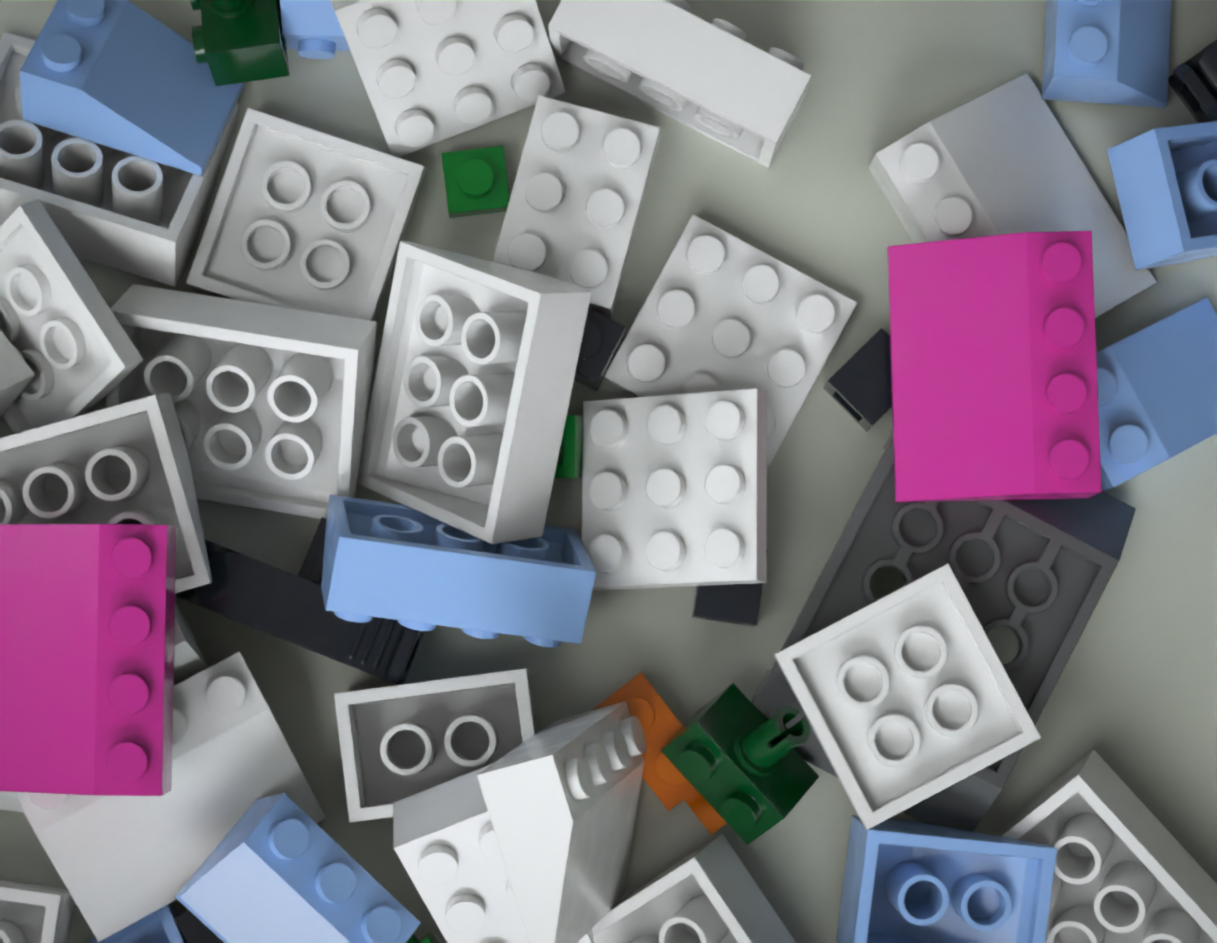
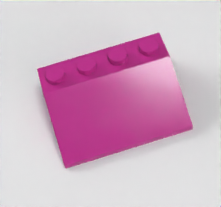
(994, 368)
(87, 658)

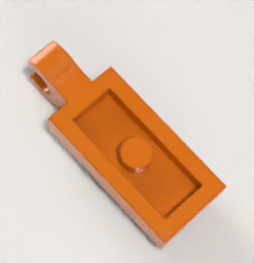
(659, 728)

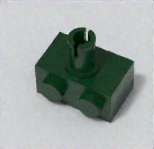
(240, 40)
(744, 761)

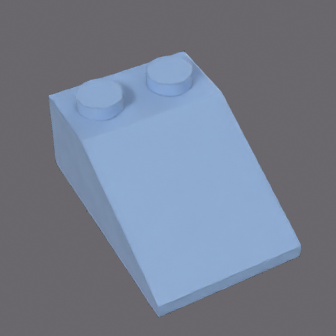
(124, 84)
(1168, 193)
(1157, 393)
(943, 886)

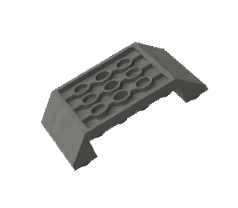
(1020, 567)

